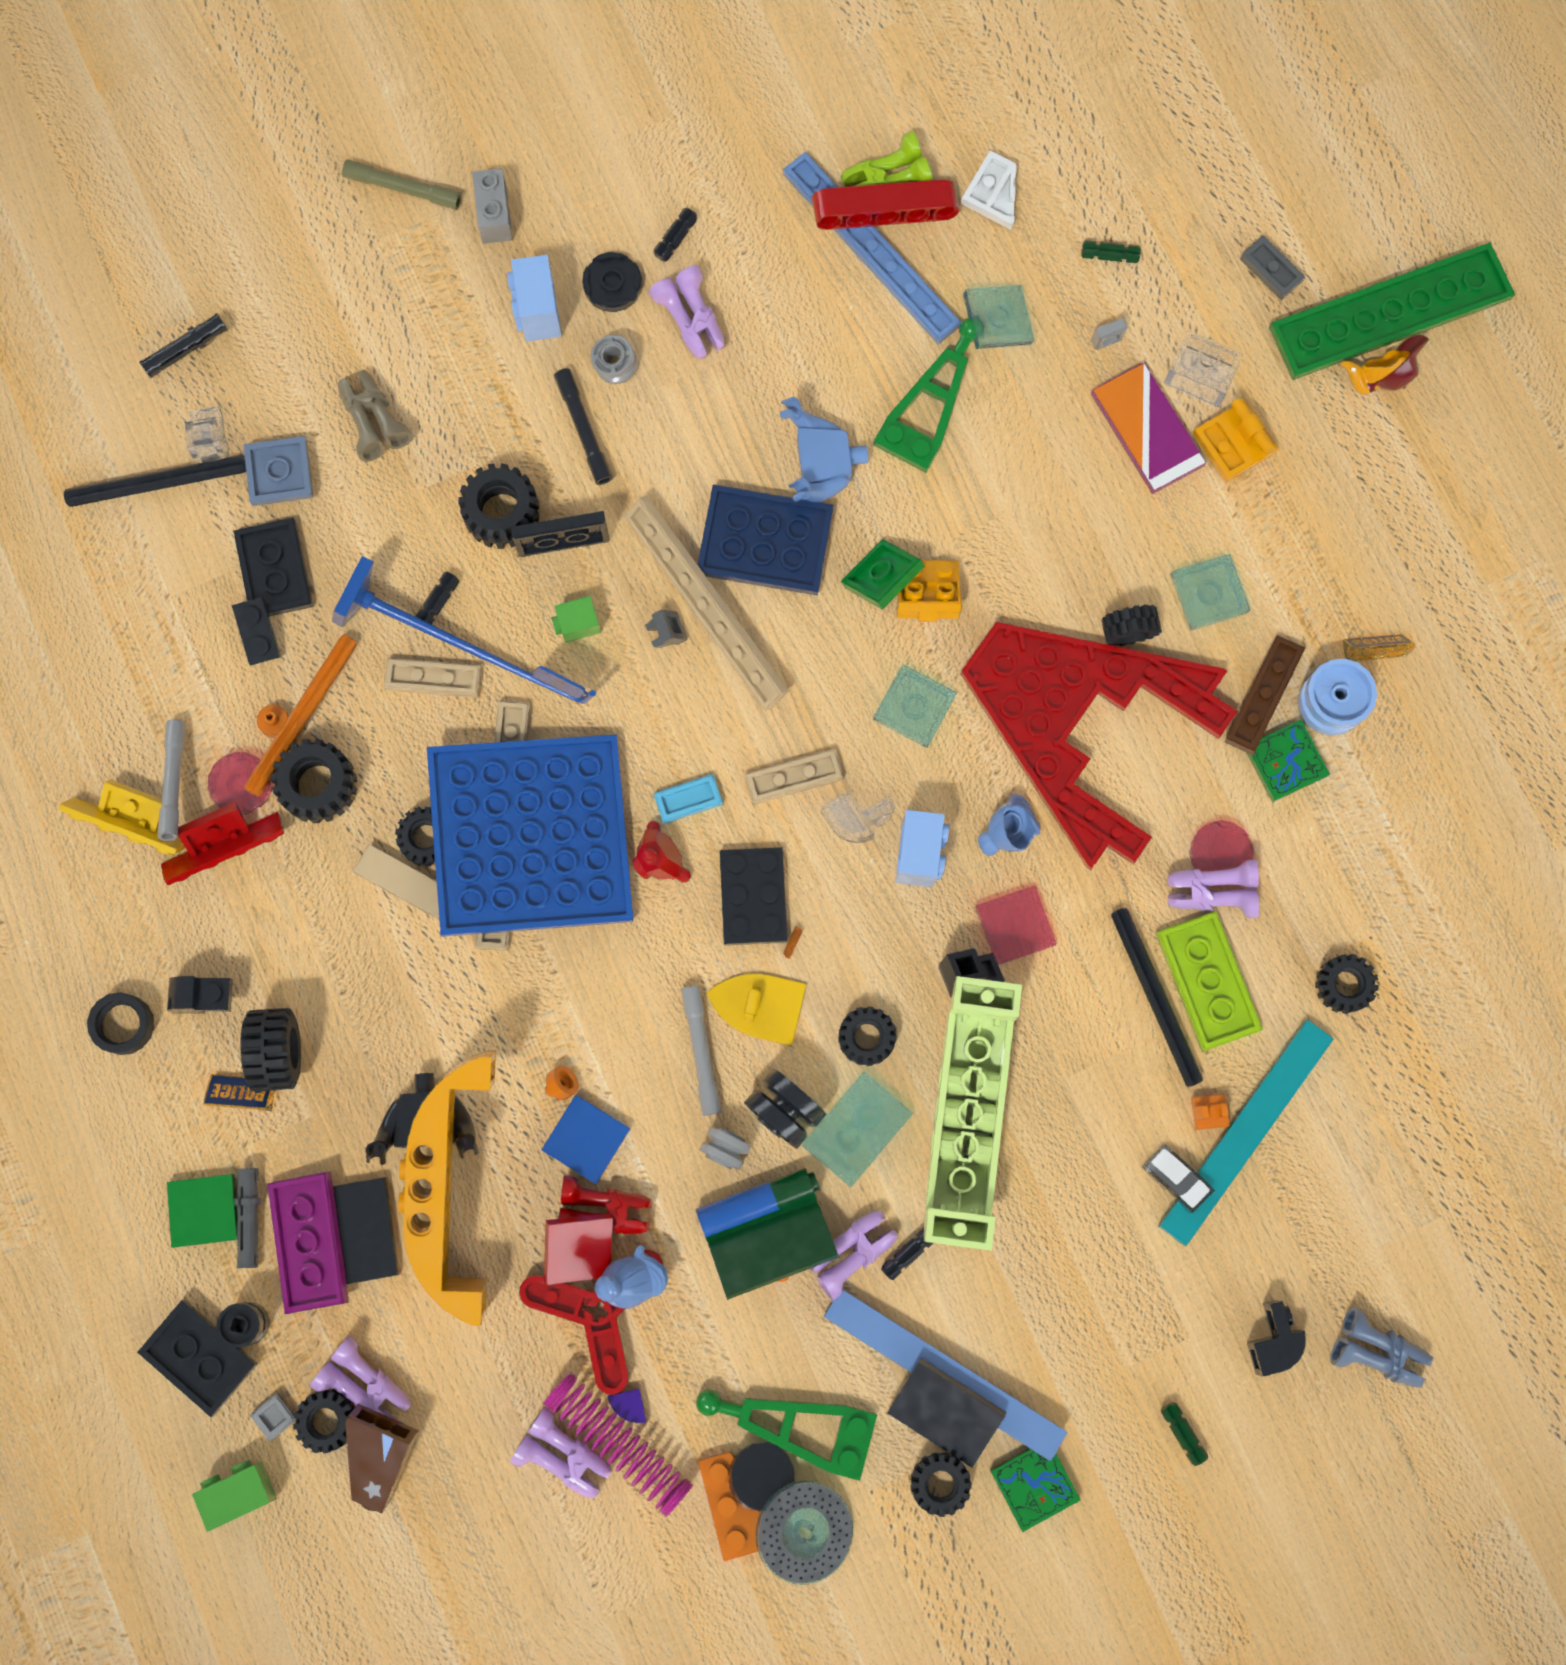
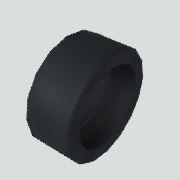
(97, 1015)

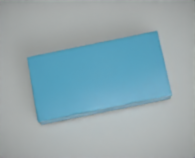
(688, 799)

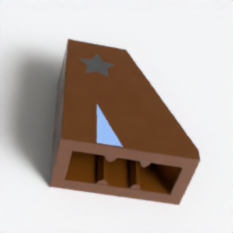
(376, 1456)

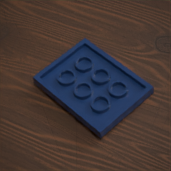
(765, 540)

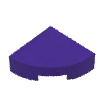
(628, 1405)

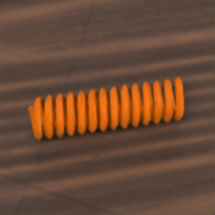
(794, 941)

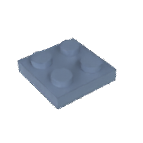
(278, 471)

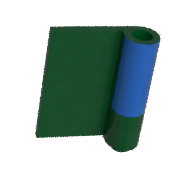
(767, 1233)

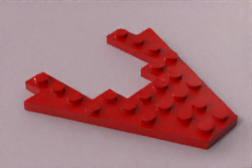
(1038, 691)

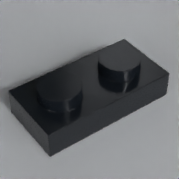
(256, 631)

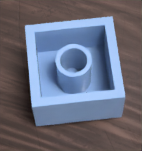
(534, 298)
(920, 847)

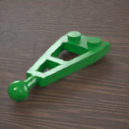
(908, 443)
(850, 1442)

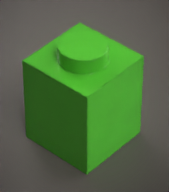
(576, 619)

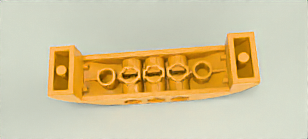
(429, 1241)

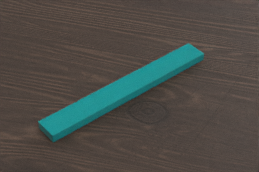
(1250, 1127)

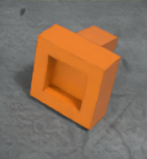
(1210, 1112)

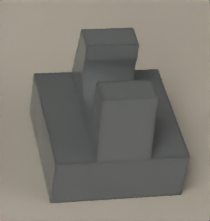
(668, 627)

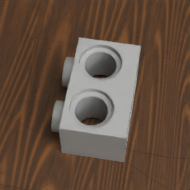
(492, 205)

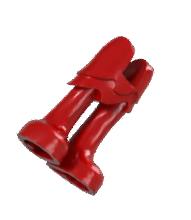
(614, 1200)

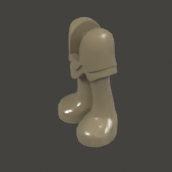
(373, 402)

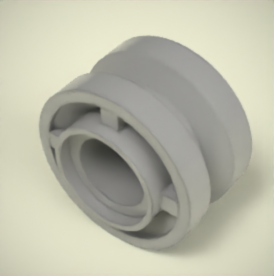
(606, 349)
(725, 1148)

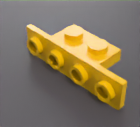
(124, 812)

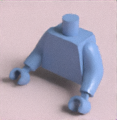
(822, 454)

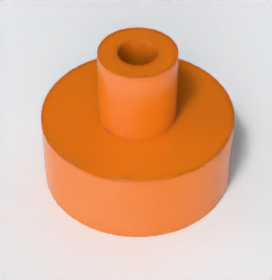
(271, 720)
(561, 1083)

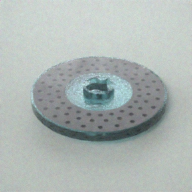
(811, 1507)

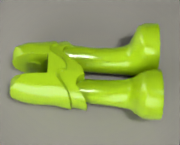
(875, 170)

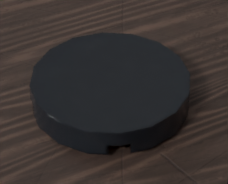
(612, 282)
(758, 1474)

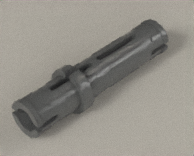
(247, 1210)

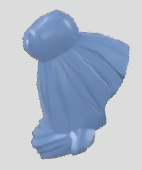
(1010, 827)
(631, 1280)

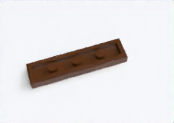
(1264, 695)

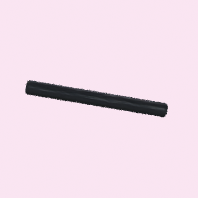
(154, 481)
(1157, 997)

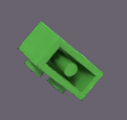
(234, 1496)

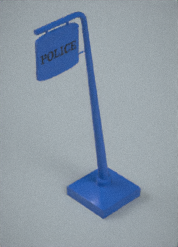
(357, 595)

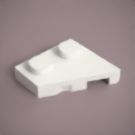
(993, 190)

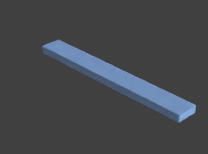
(880, 258)
(907, 1350)

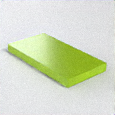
(1209, 981)

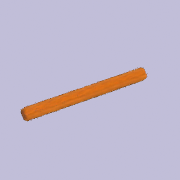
(300, 714)

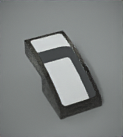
(1178, 1178)

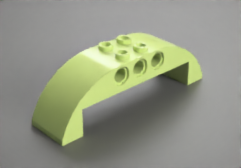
(970, 1113)

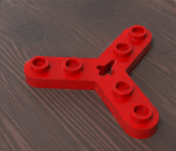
(602, 1335)

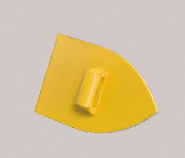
(760, 1006)

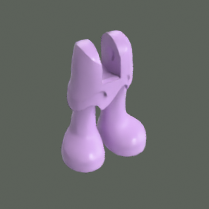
(704, 319)
(1204, 899)
(864, 1252)
(379, 1384)
(578, 1454)

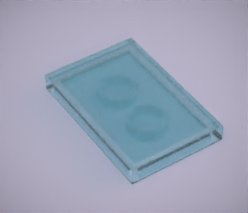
(857, 1129)

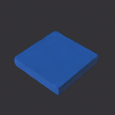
(586, 1139)

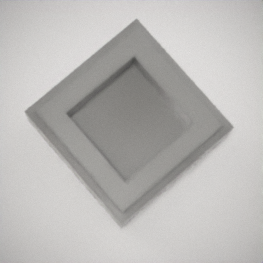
(1108, 334)
(273, 1417)

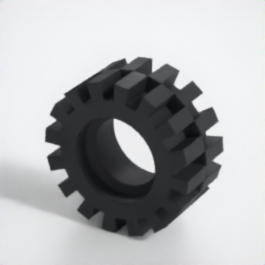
(1131, 625)
(405, 837)
(1363, 974)
(873, 1017)
(305, 1415)
(940, 1505)

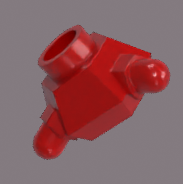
(659, 856)

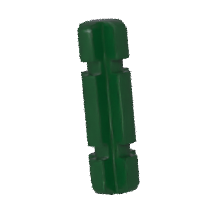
(1111, 251)
(1184, 1433)

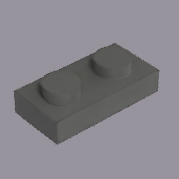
(1272, 267)

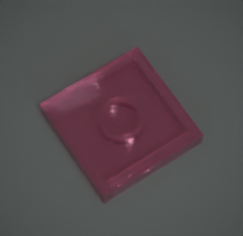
(1015, 925)

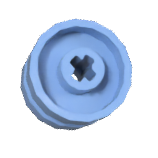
(1337, 697)

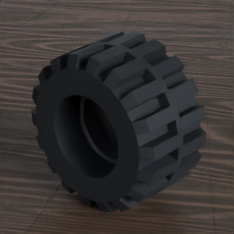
(489, 484)
(296, 763)
(270, 1049)

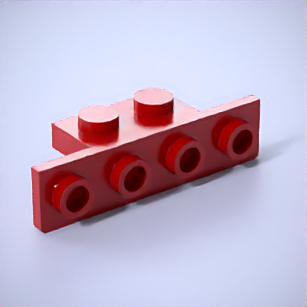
(216, 839)

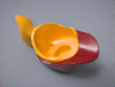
(1389, 372)

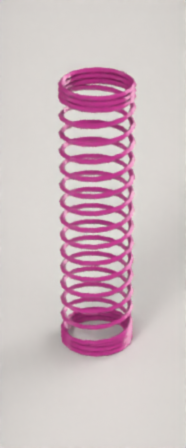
(670, 1499)

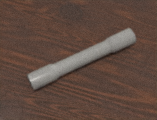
(173, 751)
(695, 1015)

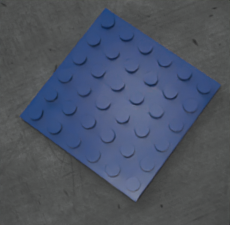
(529, 835)

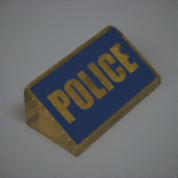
(1377, 647)
(233, 1092)

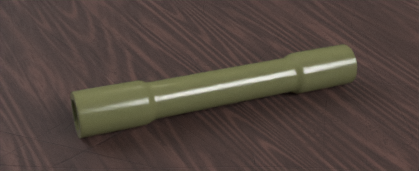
(370, 175)

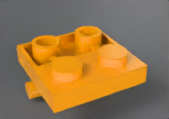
(1235, 440)
(932, 593)

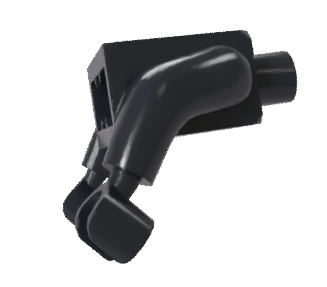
(400, 1116)

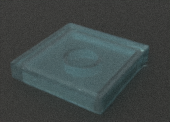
(999, 316)
(1210, 592)
(914, 706)

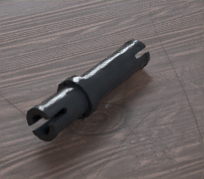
(185, 344)

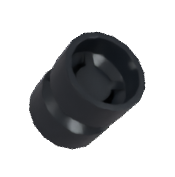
(243, 1324)

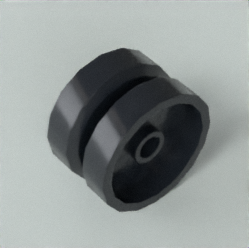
(788, 1105)

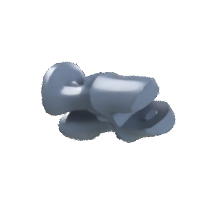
(1395, 1350)

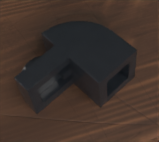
(969, 965)
(199, 995)
(1283, 1348)

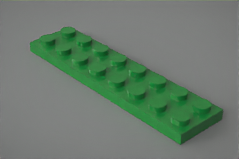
(1391, 311)

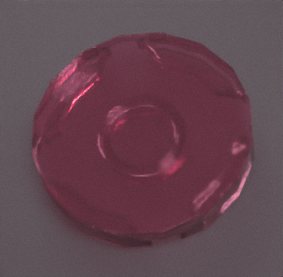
(228, 780)
(1220, 847)

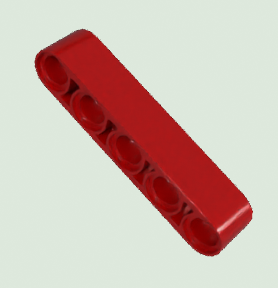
(885, 204)

